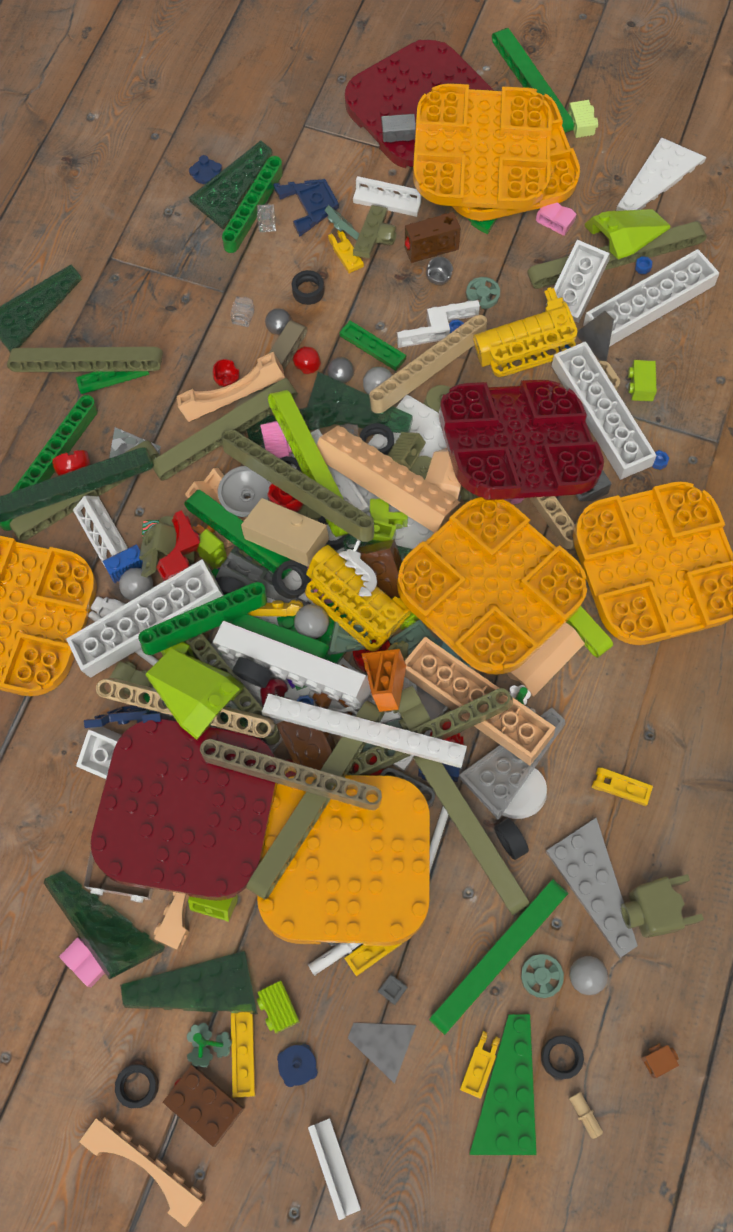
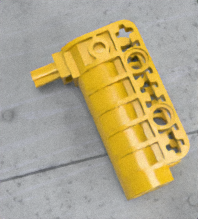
(527, 338)
(375, 613)

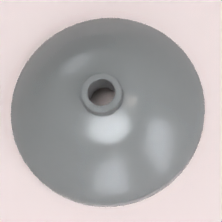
(239, 484)

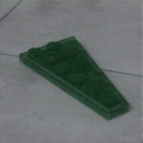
(226, 191)
(28, 310)
(354, 406)
(104, 931)
(202, 987)

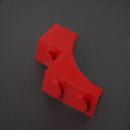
(186, 542)

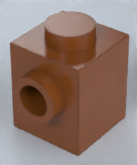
(660, 1060)

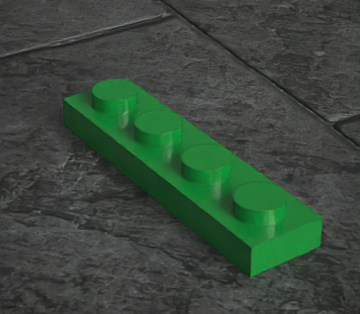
(373, 345)
(102, 379)

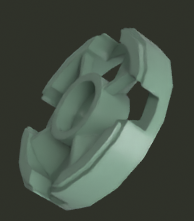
(483, 292)
(542, 976)

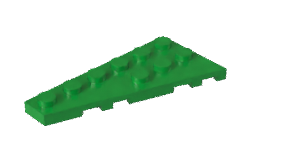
(508, 1107)

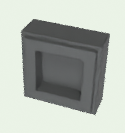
(392, 989)

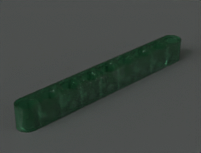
(74, 483)

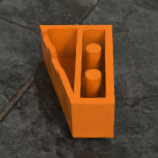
(385, 677)

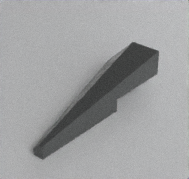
(243, 570)

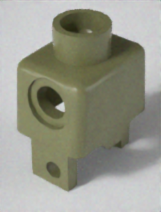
(157, 544)
(657, 908)

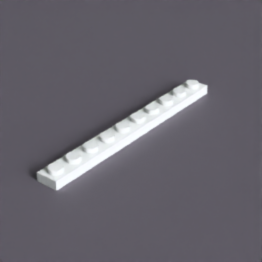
(364, 730)

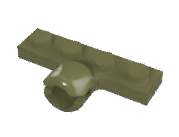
(374, 232)

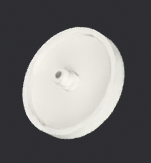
(529, 797)

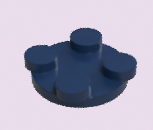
(204, 169)
(297, 1065)

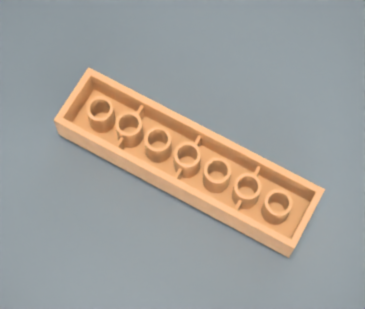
(387, 478)
(457, 684)

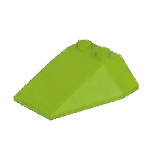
(628, 229)
(192, 690)

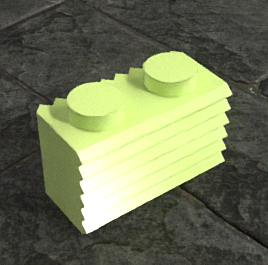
(583, 118)

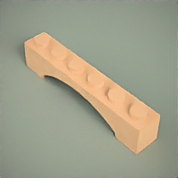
(198, 403)
(172, 930)
(183, 1201)

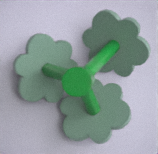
(200, 1037)

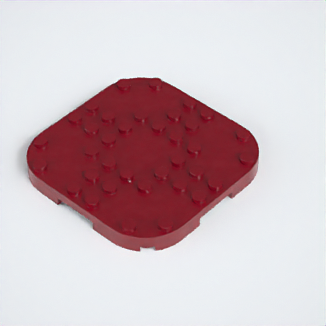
(397, 86)
(519, 440)
(178, 819)

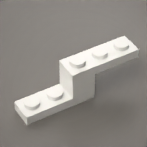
(437, 323)

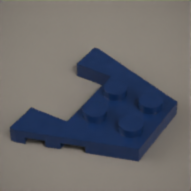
(314, 197)
(123, 716)

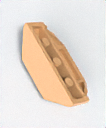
(442, 474)

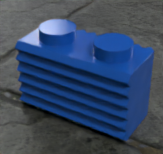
(123, 561)

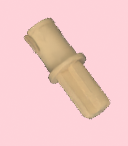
(586, 1115)

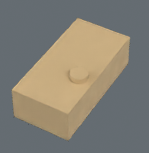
(285, 531)

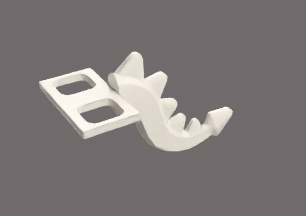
(360, 569)

